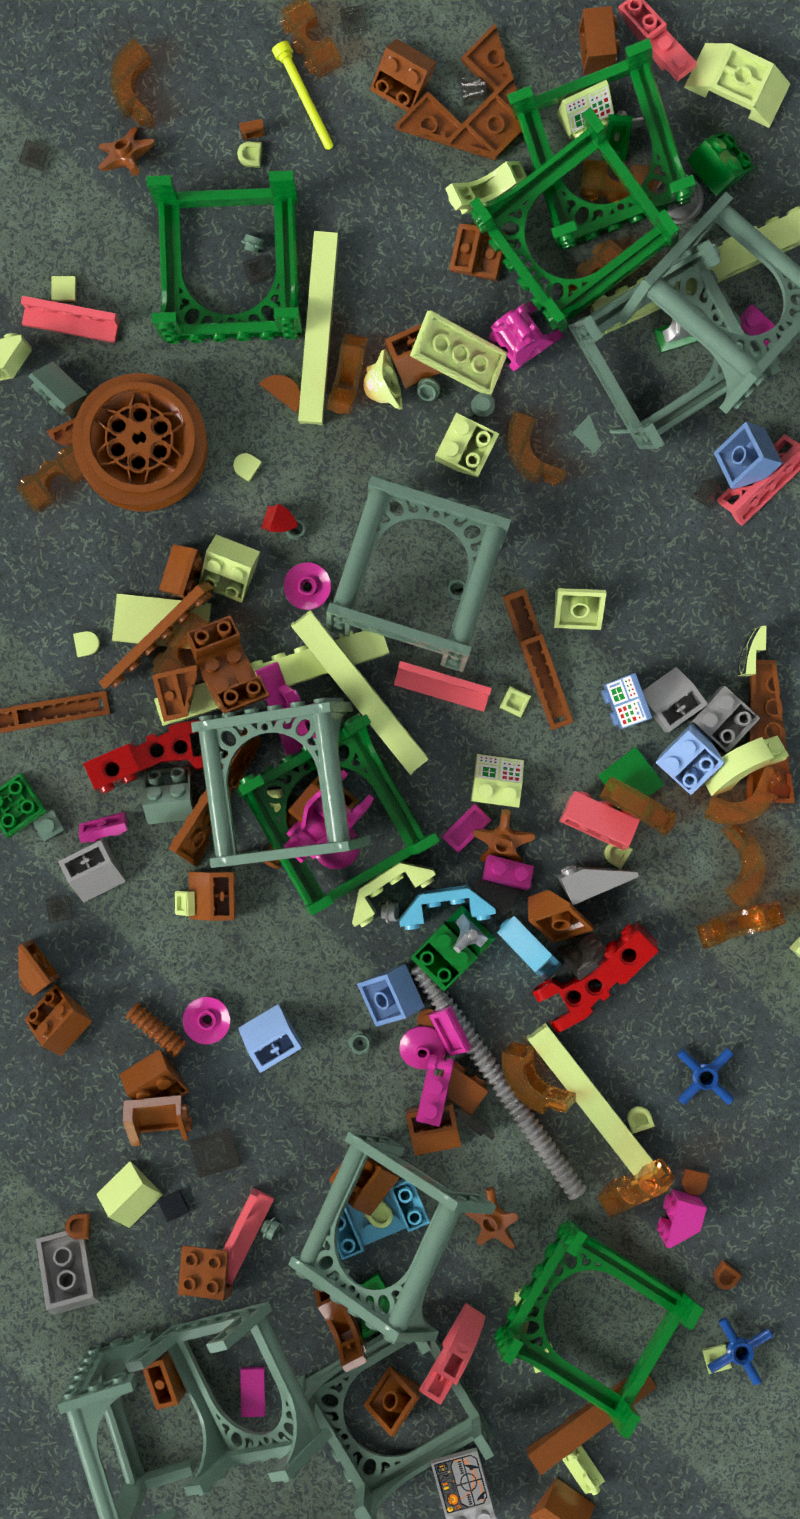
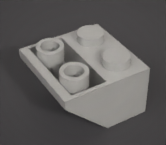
(673, 699)
(725, 719)
(92, 870)

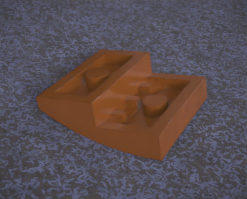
(467, 252)

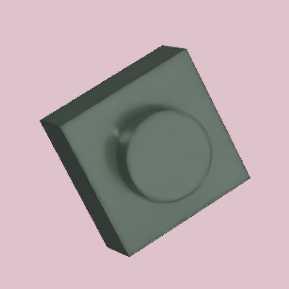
(48, 825)

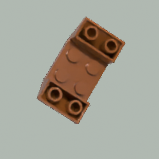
(225, 665)

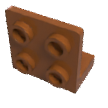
(204, 1273)

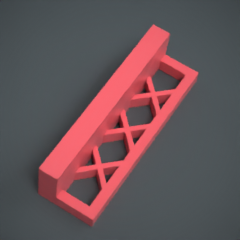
(70, 319)
(756, 496)
(442, 686)
(246, 1230)

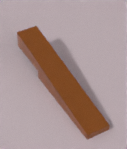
(537, 657)
(53, 711)
(576, 1431)

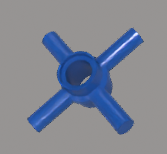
(712, 1083)
(748, 1354)

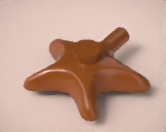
(125, 152)
(503, 839)
(495, 1224)

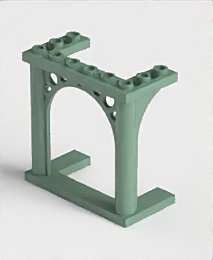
(587, 330)
(737, 363)
(381, 493)
(325, 722)
(323, 1266)
(96, 1392)
(219, 1444)
(378, 1486)

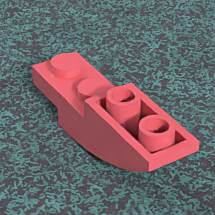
(665, 48)
(455, 1355)

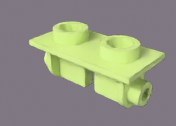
(584, 1471)

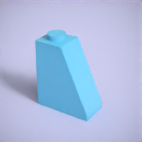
(528, 948)

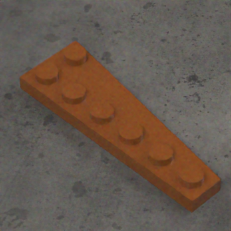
(199, 595)
(766, 703)
(192, 838)

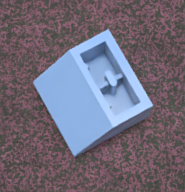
(690, 759)
(270, 1038)

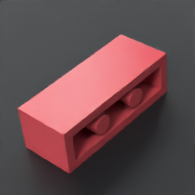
(599, 820)

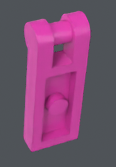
(434, 1091)

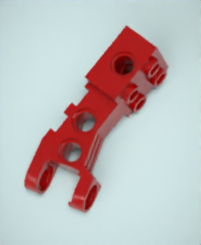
(136, 759)
(613, 968)

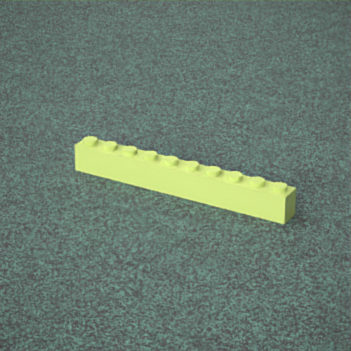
(733, 257)
(295, 668)

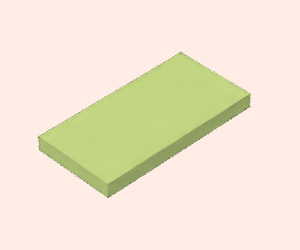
(458, 353)
(139, 615)

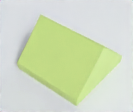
(579, 608)
(128, 1195)

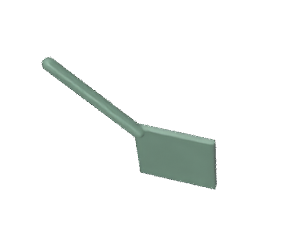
(587, 434)

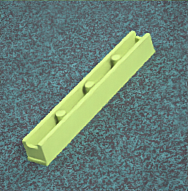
(318, 328)
(359, 691)
(589, 1098)

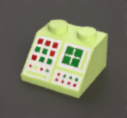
(571, 108)
(497, 780)

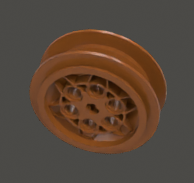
(161, 479)

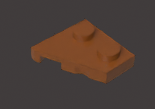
(175, 691)

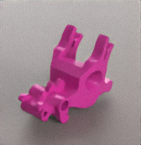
(521, 335)
(313, 827)

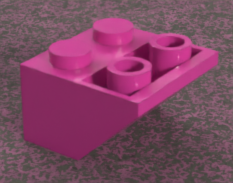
(685, 1216)

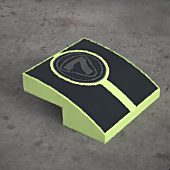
(754, 644)

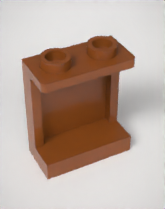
(154, 1116)

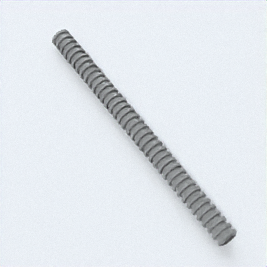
(495, 1077)

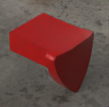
(278, 519)

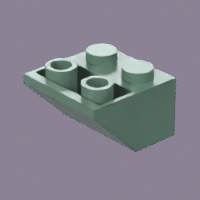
(55, 384)
(167, 794)

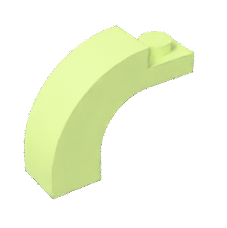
(487, 187)
(745, 761)

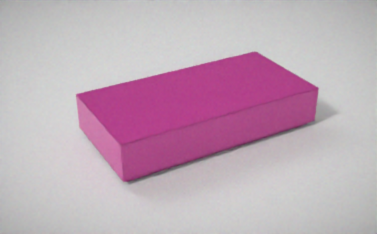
(462, 830)
(450, 1031)
(252, 1391)

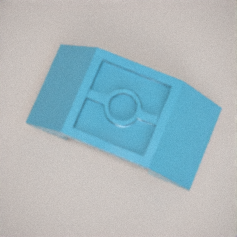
(432, 898)
(357, 1231)

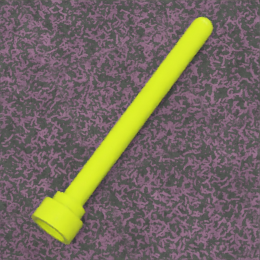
(283, 53)

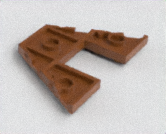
(491, 125)

